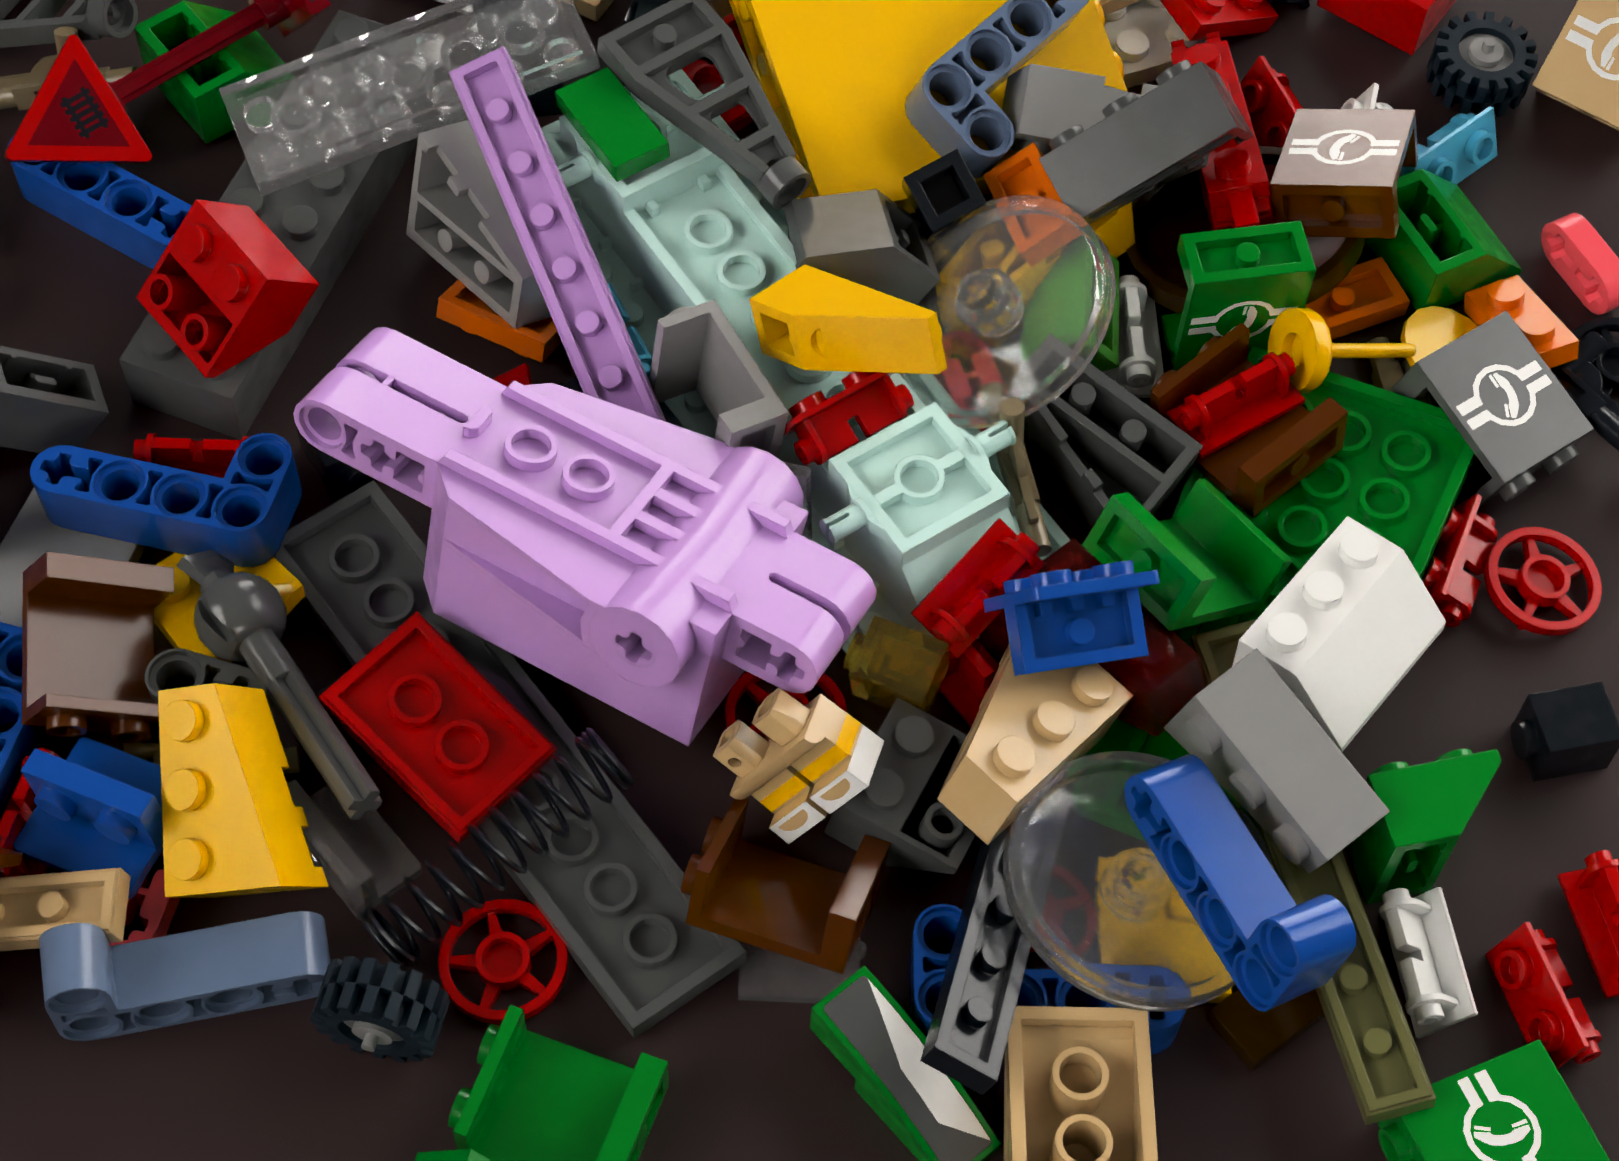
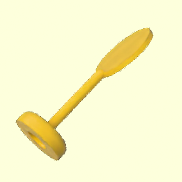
(1309, 343)

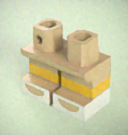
(805, 763)

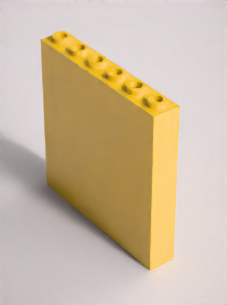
(848, 65)

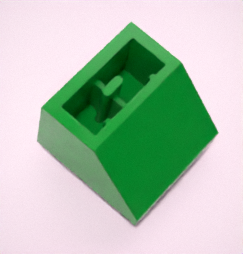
(196, 90)
(1441, 243)
(1425, 820)

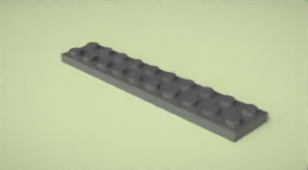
(607, 885)

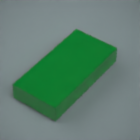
(612, 124)

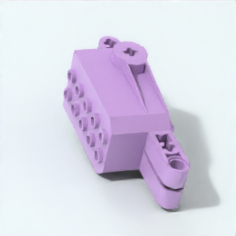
(594, 532)

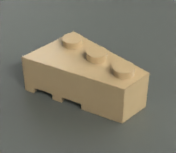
(1024, 737)

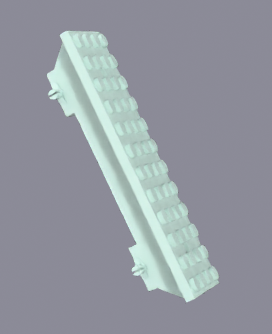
(703, 232)

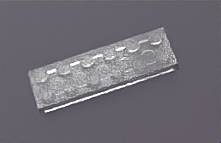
(394, 84)

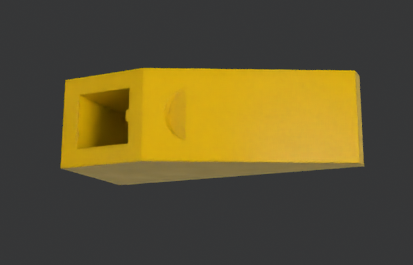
(845, 326)

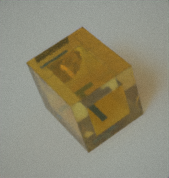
(896, 663)

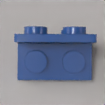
(1074, 616)
(93, 811)

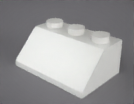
(1347, 628)

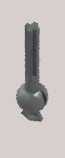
(242, 622)

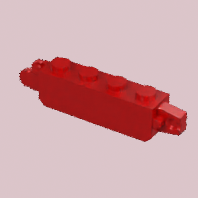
(1235, 176)

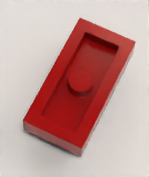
(1225, 16)

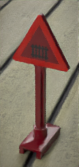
(83, 115)

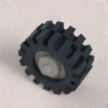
(1481, 63)
(380, 1009)

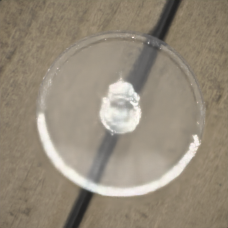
(1017, 307)
(1100, 898)

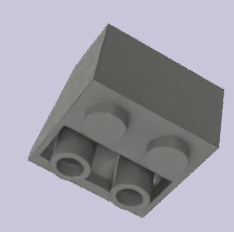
(863, 241)
(47, 401)
(904, 793)

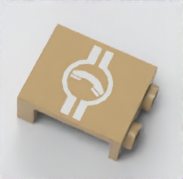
(1585, 62)

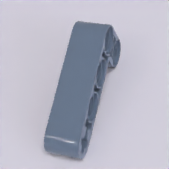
(968, 87)
(178, 977)

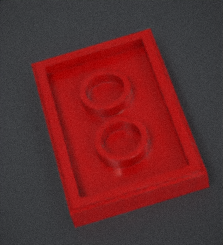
(437, 726)

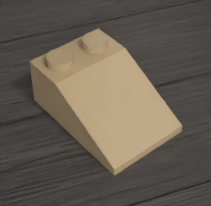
(1079, 1085)

